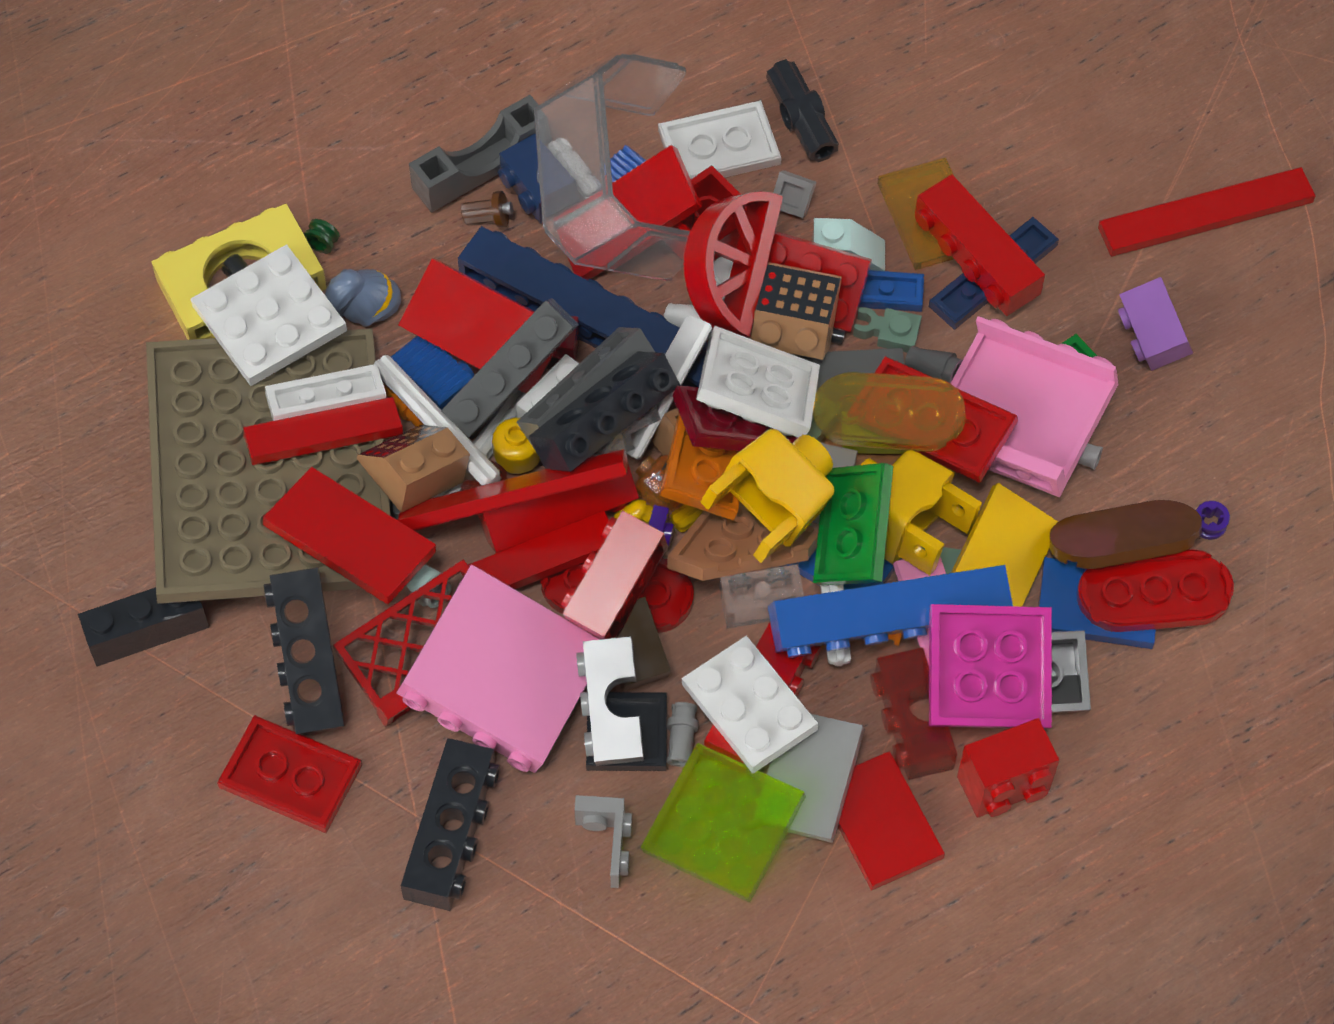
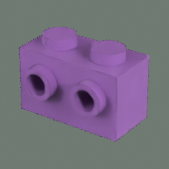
(1155, 324)

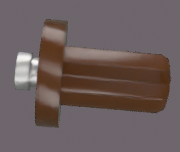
(495, 209)

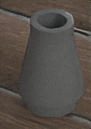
(933, 362)

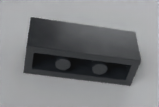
(138, 625)

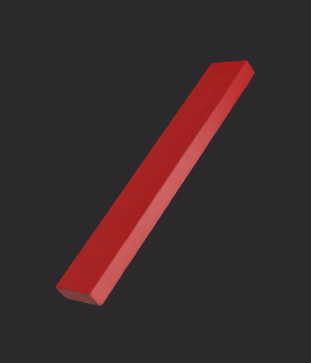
(1206, 211)
(514, 491)

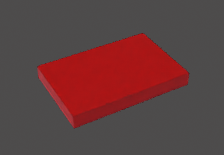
(290, 774)
(886, 824)

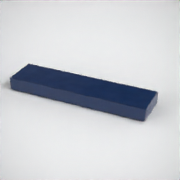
(964, 298)

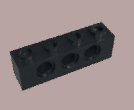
(604, 411)
(326, 710)
(459, 764)

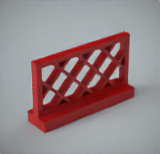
(391, 706)

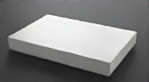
(728, 139)

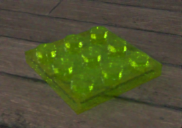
(723, 822)

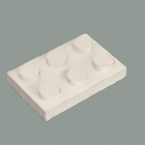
(749, 704)

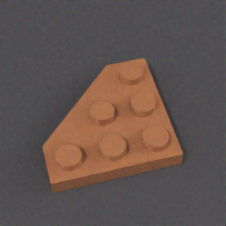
(726, 547)

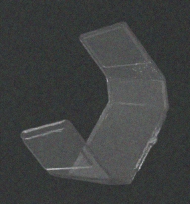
(576, 169)

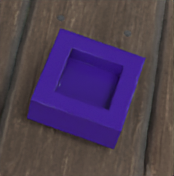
(660, 521)

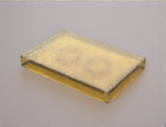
(900, 194)

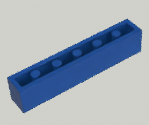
(879, 610)

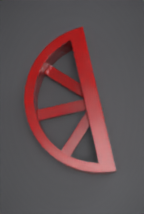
(749, 259)

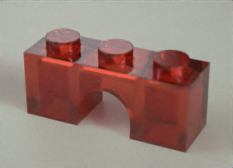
(901, 682)

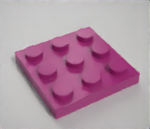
(989, 665)

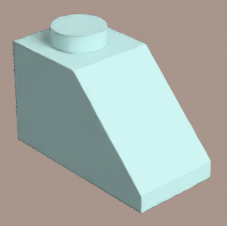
(852, 238)

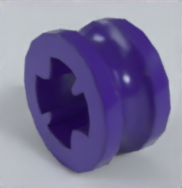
(1210, 509)

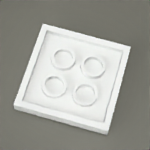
(268, 315)
(758, 382)

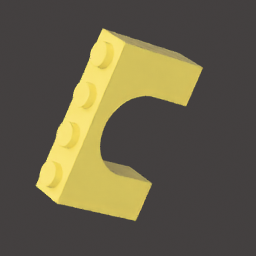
(191, 268)

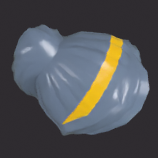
(364, 295)

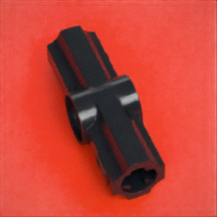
(802, 110)

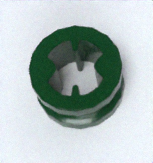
(321, 235)

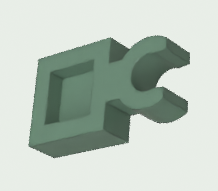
(893, 330)

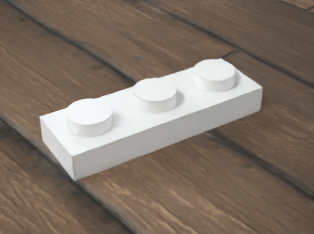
(325, 392)

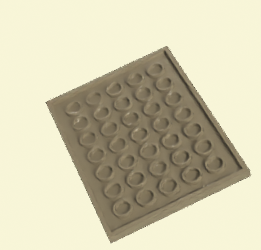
(203, 480)

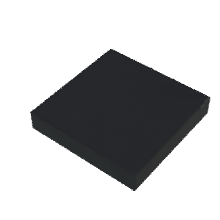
(652, 711)

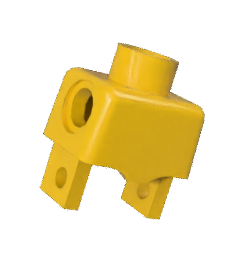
(778, 485)
(918, 496)

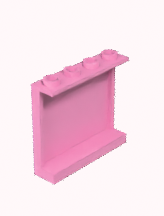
(1050, 390)
(499, 670)

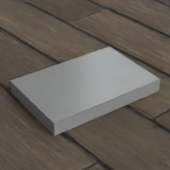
(823, 770)

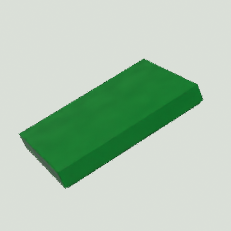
(854, 526)

